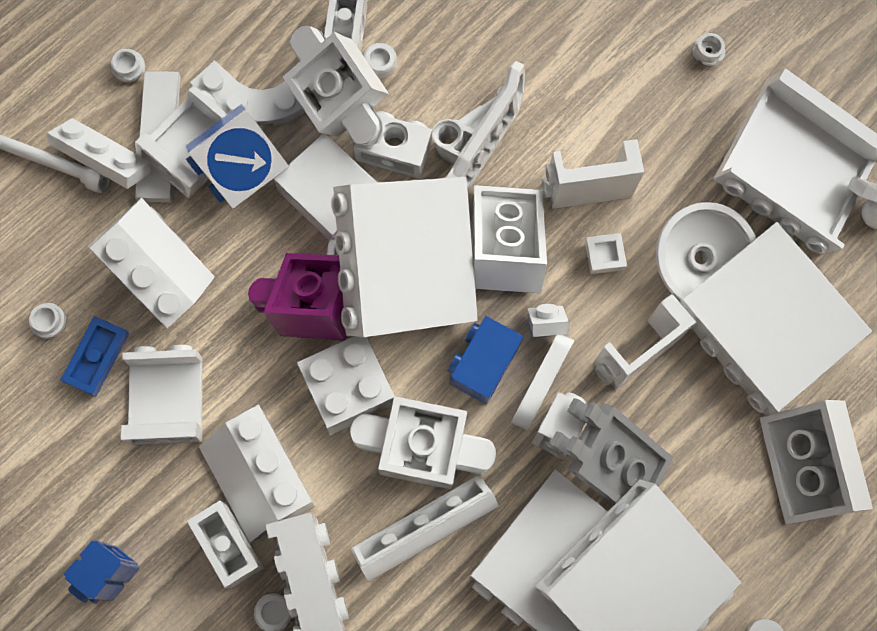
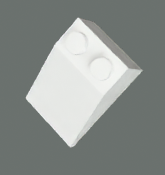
(508, 239)

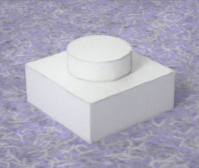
(605, 253)
(548, 320)

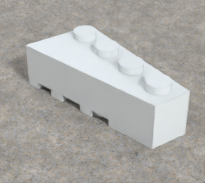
(308, 574)

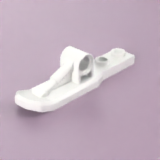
(480, 129)

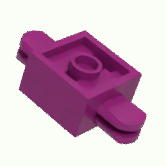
(301, 283)

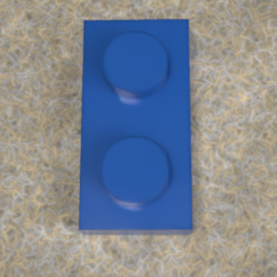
(94, 356)

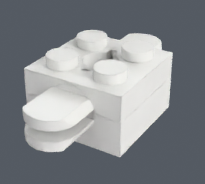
(326, 96)
(422, 443)

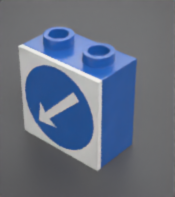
(235, 157)

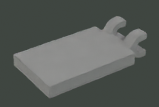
(611, 451)

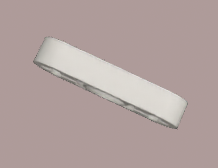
(542, 381)

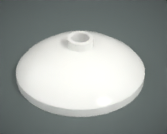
(701, 228)

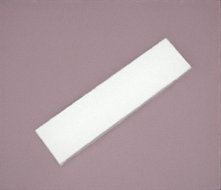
(159, 101)

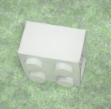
(346, 383)

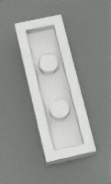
(99, 153)

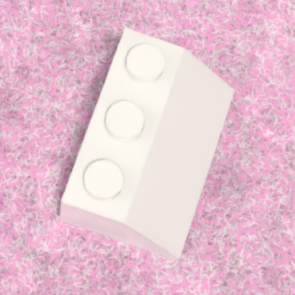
(152, 263)
(815, 462)
(255, 473)

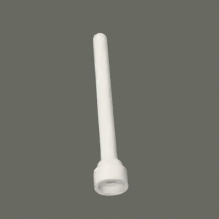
(92, 179)

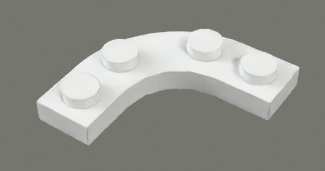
(265, 106)

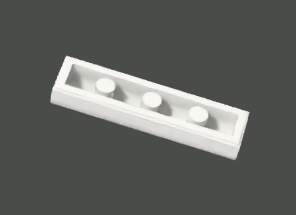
(424, 527)

